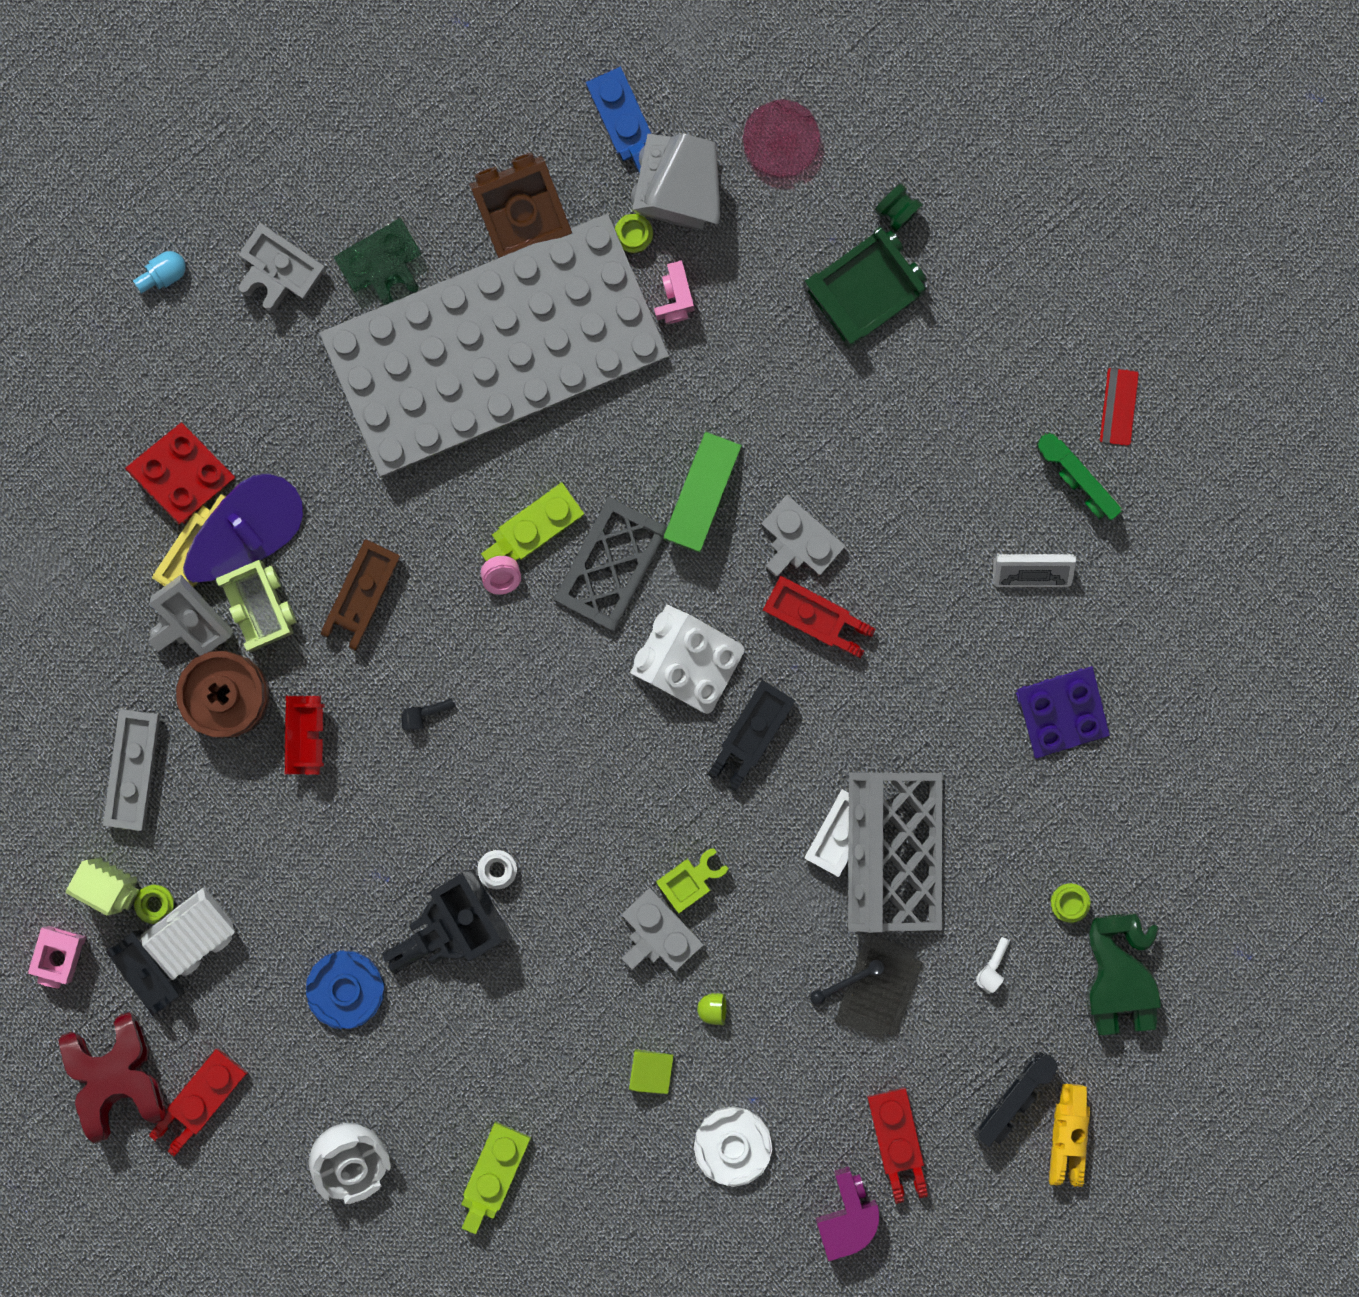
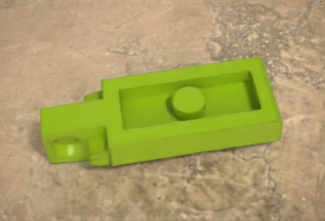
(535, 525)
(493, 1174)

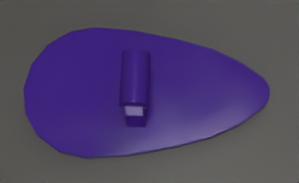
(245, 527)

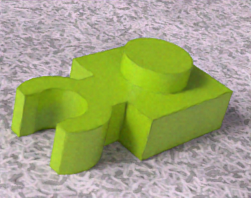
(686, 883)

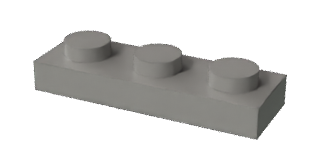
(131, 770)

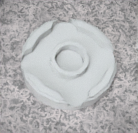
(733, 1146)

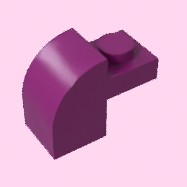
(850, 1228)

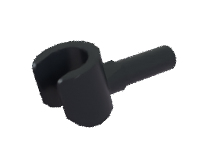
(413, 717)

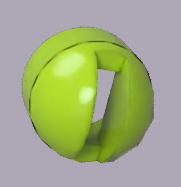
(713, 1009)

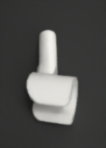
(988, 978)

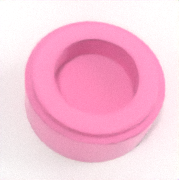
(500, 575)

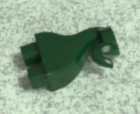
(1120, 979)

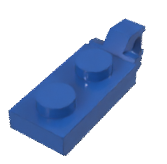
(620, 114)

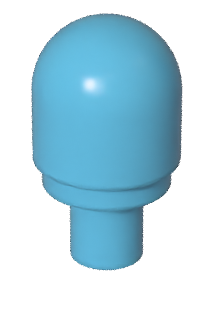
(161, 271)

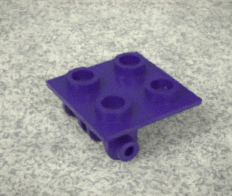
(1063, 712)

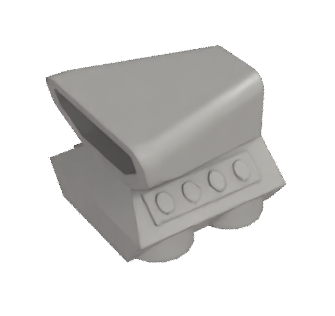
(678, 181)

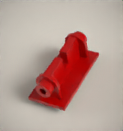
(302, 739)

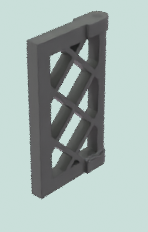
(597, 535)

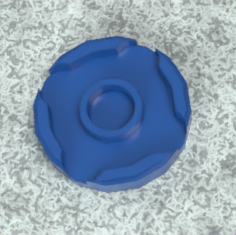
(345, 989)

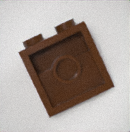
(519, 205)

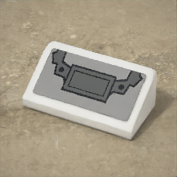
(1033, 570)

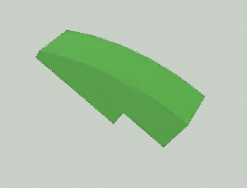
(702, 492)

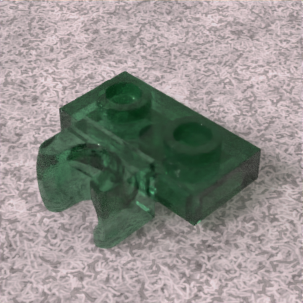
(381, 260)

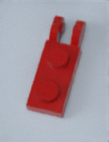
(814, 615)
(201, 1098)
(897, 1139)

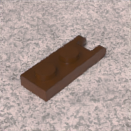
(362, 591)

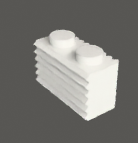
(188, 935)

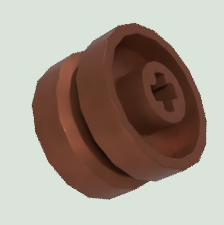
(199, 691)

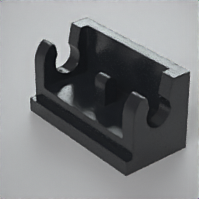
(144, 974)

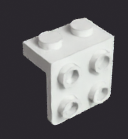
(687, 659)

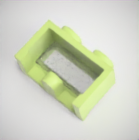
(257, 605)

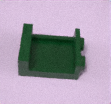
(866, 287)

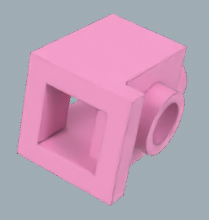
(42, 965)

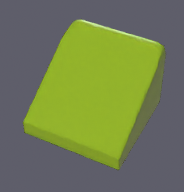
(651, 1072)

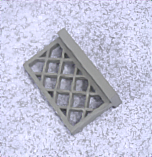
(870, 852)

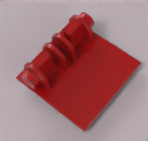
(180, 473)

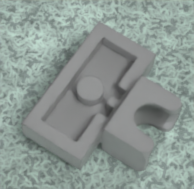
(277, 267)

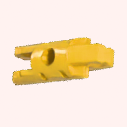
(1070, 1136)

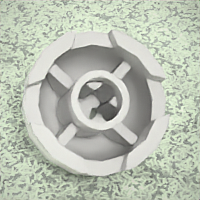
(348, 1163)

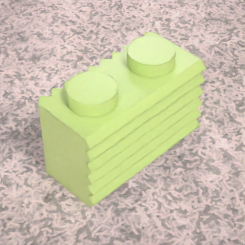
(103, 887)

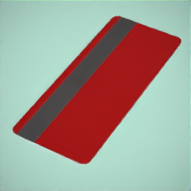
(1119, 406)

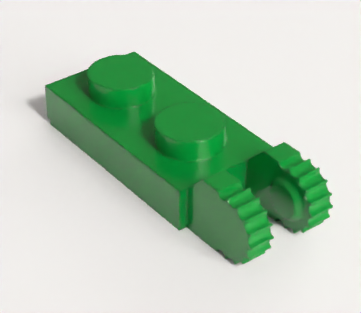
(1077, 475)

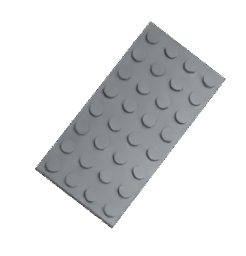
(493, 345)

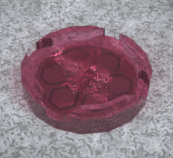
(781, 139)

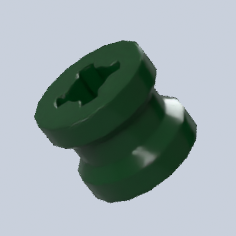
(898, 207)

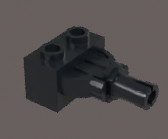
(457, 921)

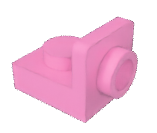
(675, 287)

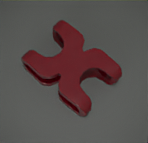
(112, 1077)

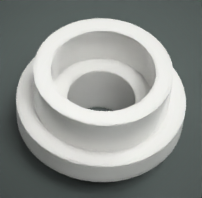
(485, 874)

